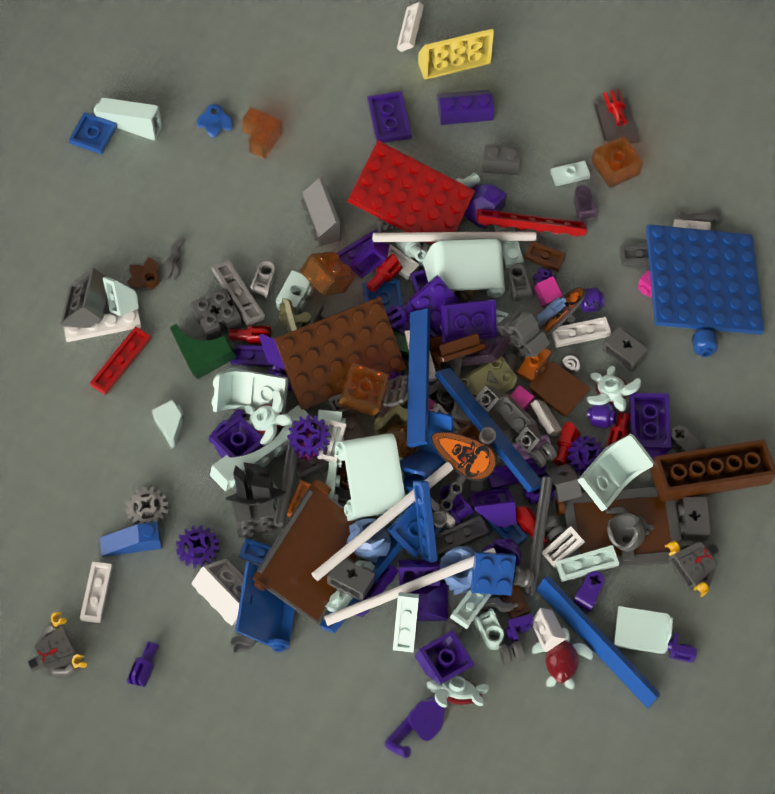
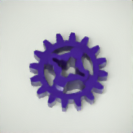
(301, 436)
(584, 452)
(195, 539)

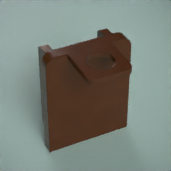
(453, 349)
(558, 387)

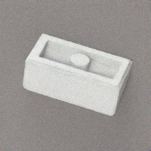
(548, 629)

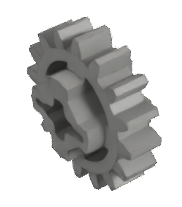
(146, 500)

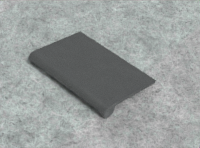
(608, 126)

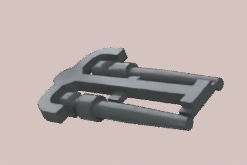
(401, 385)

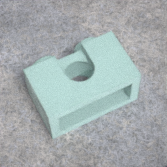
(295, 284)

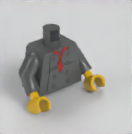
(693, 563)
(56, 651)

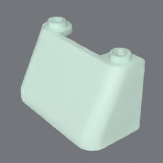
(467, 265)
(372, 475)

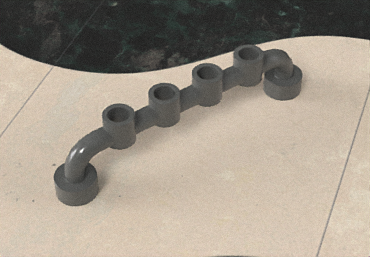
(486, 436)

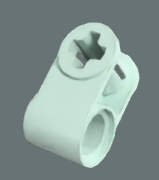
(488, 625)

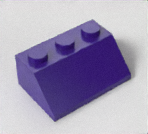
(465, 107)

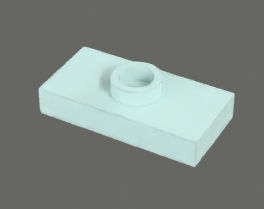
(570, 173)

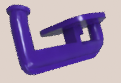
(426, 721)

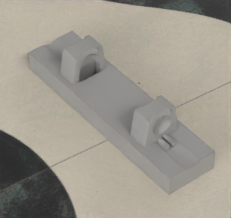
(238, 293)

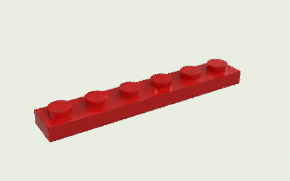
(537, 223)

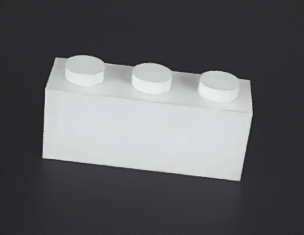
(221, 587)

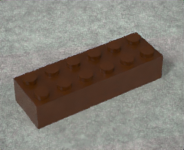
(712, 470)

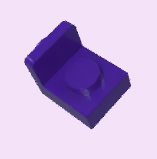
(519, 624)
(681, 652)

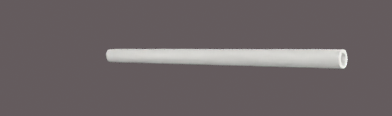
(444, 236)
(377, 525)
(405, 588)

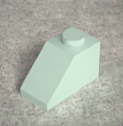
(120, 297)
(169, 421)

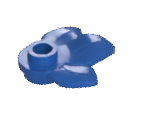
(214, 122)

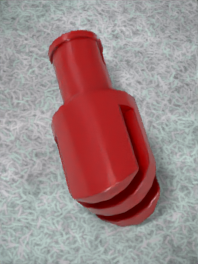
(616, 107)
(385, 273)
(250, 334)
(620, 430)
(567, 436)
(526, 520)

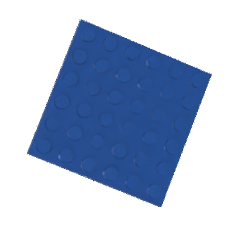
(704, 279)

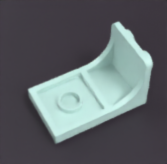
(241, 387)
(614, 470)

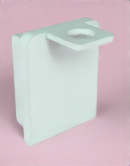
(643, 630)

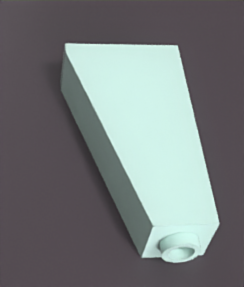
(131, 116)

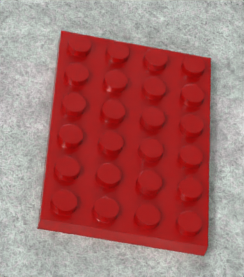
(409, 193)

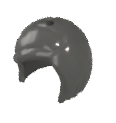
(626, 531)

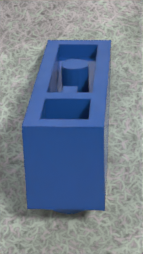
(131, 540)

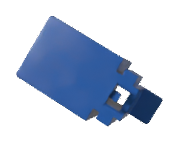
(426, 460)

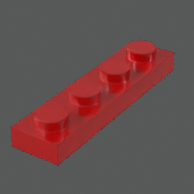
(120, 360)

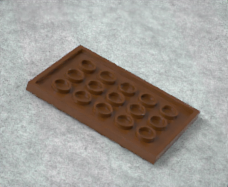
(323, 351)

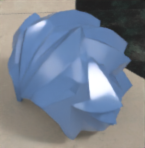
(374, 547)
(461, 581)

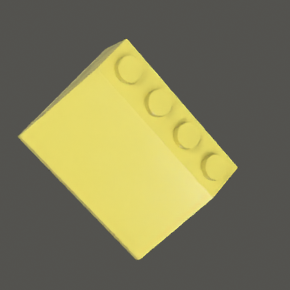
(456, 54)

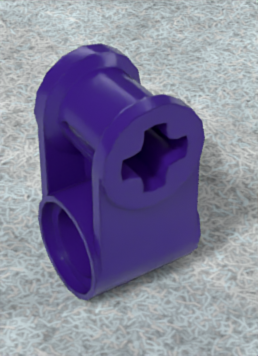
(460, 506)
(588, 593)

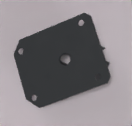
(259, 485)

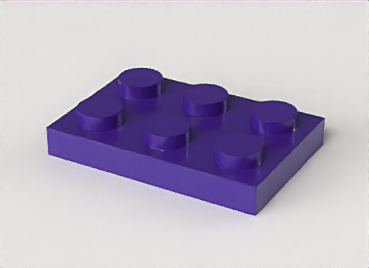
(389, 117)
(432, 297)
(468, 318)

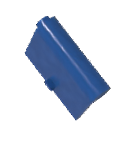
(263, 614)

